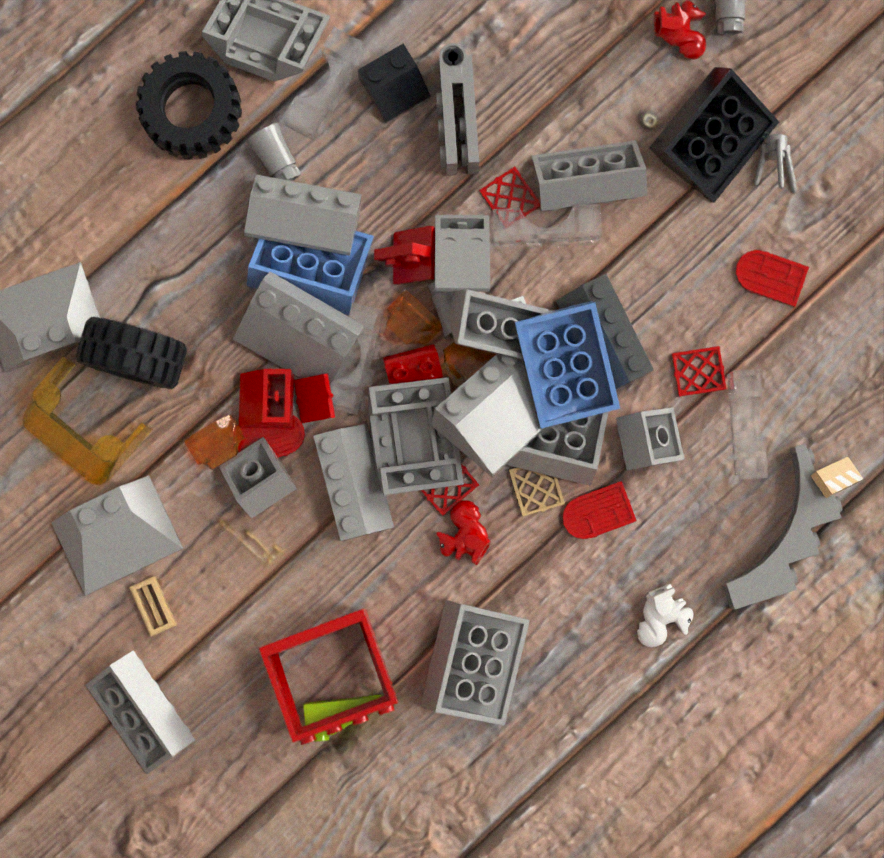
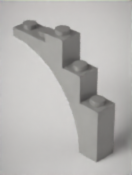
(809, 509)

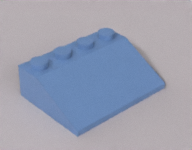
(320, 273)
(567, 364)

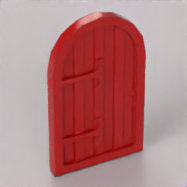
(771, 276)
(282, 440)
(598, 512)

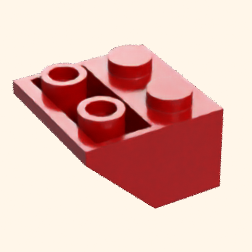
(266, 398)

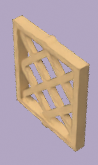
(560, 501)

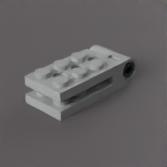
(457, 81)

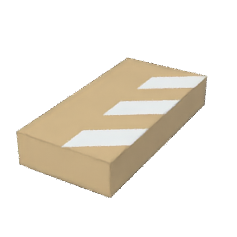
(836, 477)

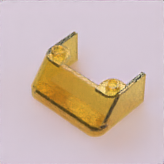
(94, 462)

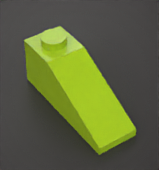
(319, 710)

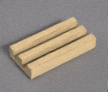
(144, 585)

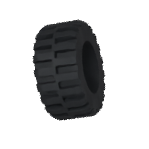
(178, 73)
(131, 352)

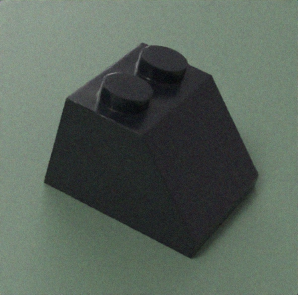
(394, 83)

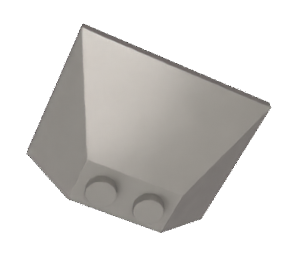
(265, 35)
(44, 315)
(405, 445)
(116, 534)

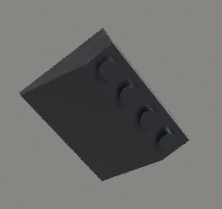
(714, 133)

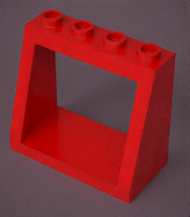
(333, 723)

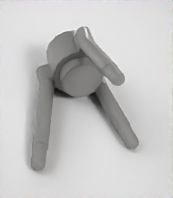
(777, 149)

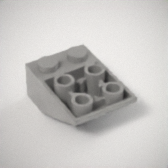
(462, 253)

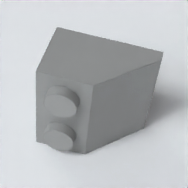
(649, 438)
(257, 477)

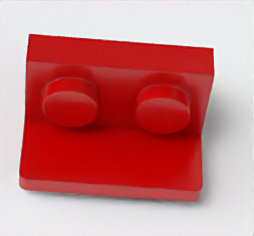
(410, 255)
(413, 365)

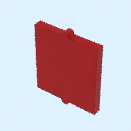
(314, 398)

